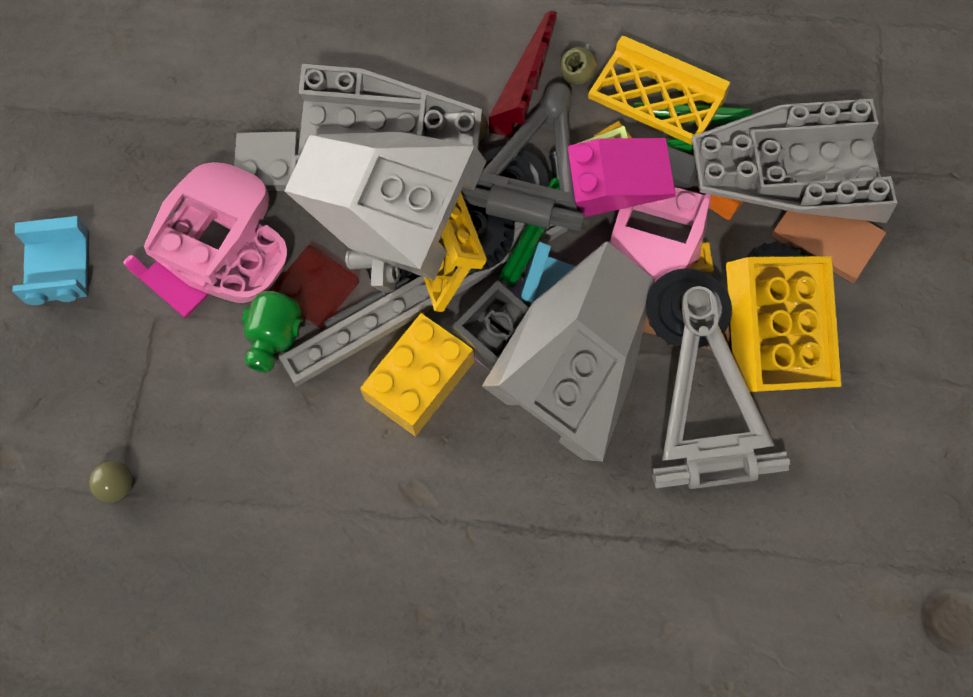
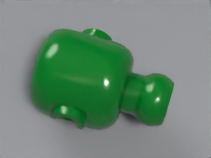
(270, 327)

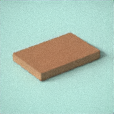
(846, 240)

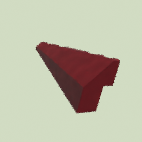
(517, 94)

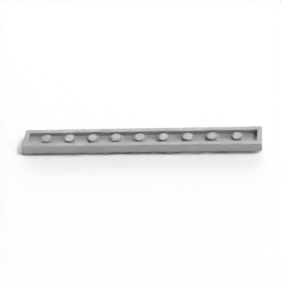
(380, 319)

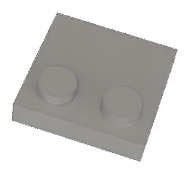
(267, 156)

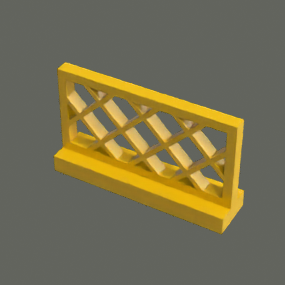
(669, 74)
(462, 251)

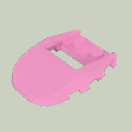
(224, 191)
(659, 254)
(251, 272)

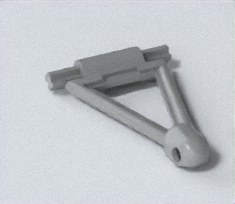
(715, 458)

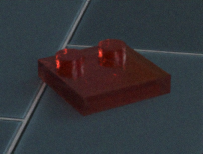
(317, 285)

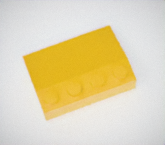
(784, 322)

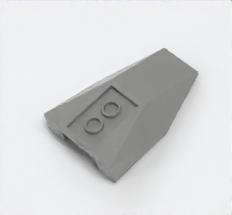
(799, 160)
(386, 192)
(578, 351)

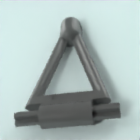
(527, 201)

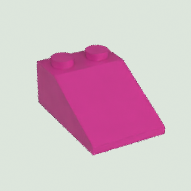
(620, 173)

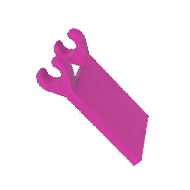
(167, 286)

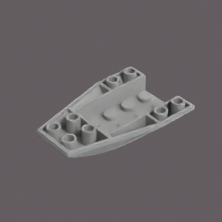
(366, 102)

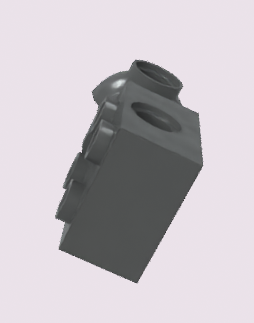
(490, 323)

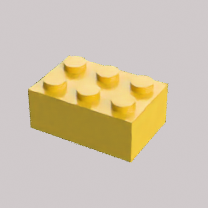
(418, 374)

